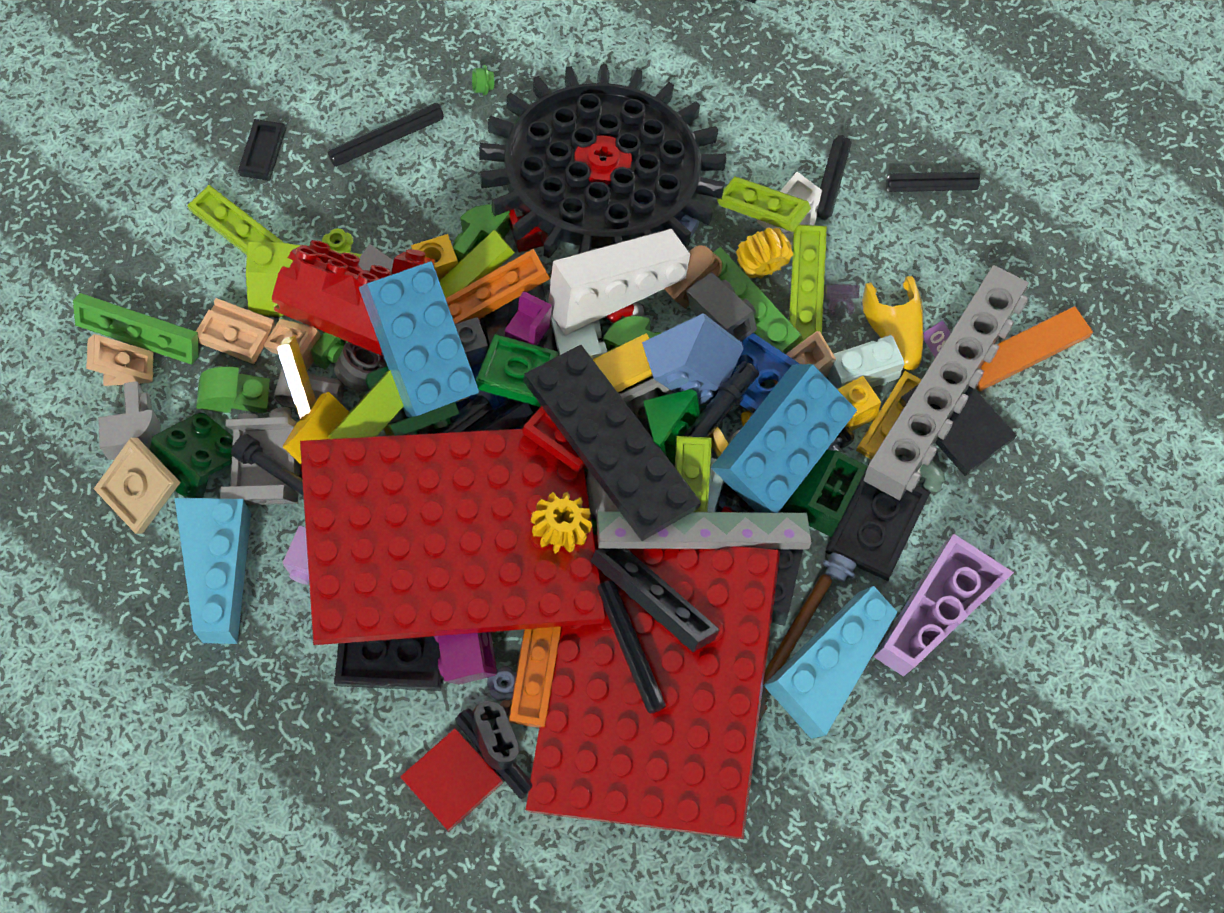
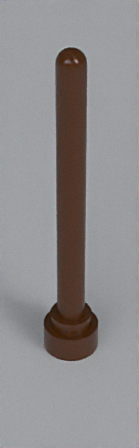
(794, 633)

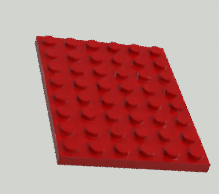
(439, 537)
(696, 756)

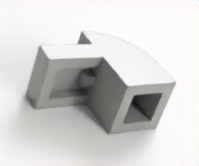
(136, 422)

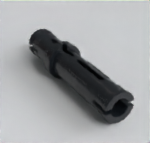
(729, 395)

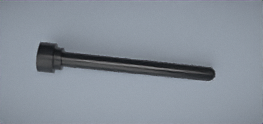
(248, 450)

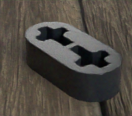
(488, 738)

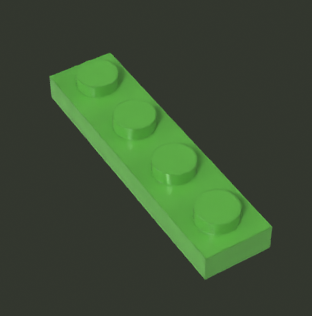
(770, 322)
(136, 328)

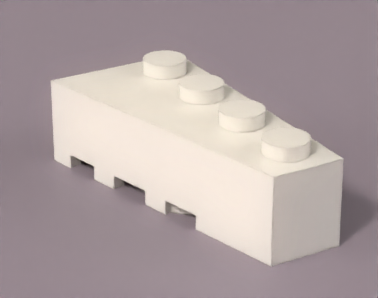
(614, 277)

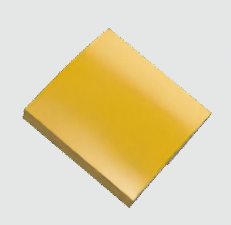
(319, 423)

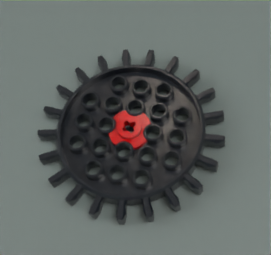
(601, 163)

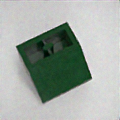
(826, 491)

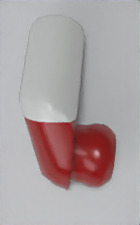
(632, 310)

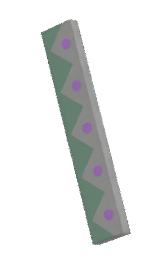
(711, 531)

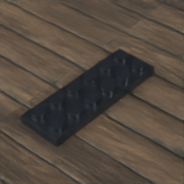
(611, 442)

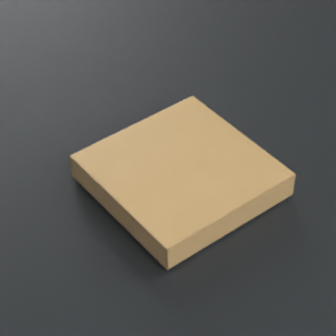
(136, 485)

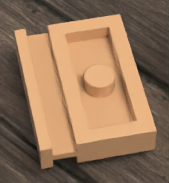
(234, 330)

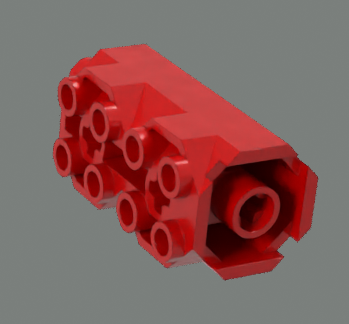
(325, 293)

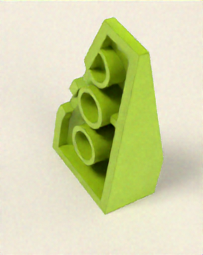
(262, 269)

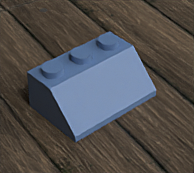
(693, 357)

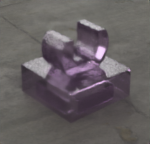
(839, 293)

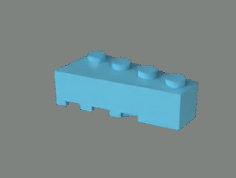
(214, 559)
(830, 664)

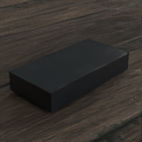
(262, 149)

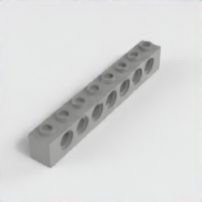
(997, 290)

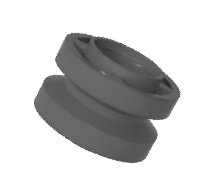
(355, 364)

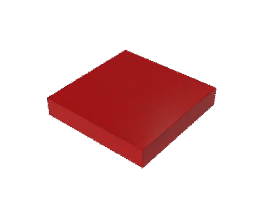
(451, 780)

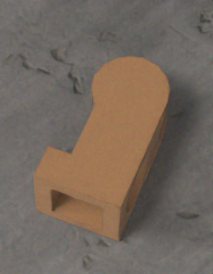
(701, 263)

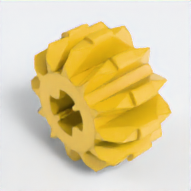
(764, 253)
(570, 531)

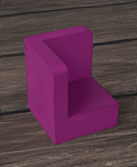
(530, 320)

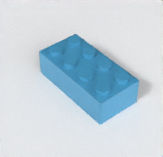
(419, 339)
(784, 438)

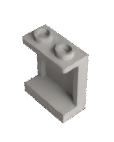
(252, 481)

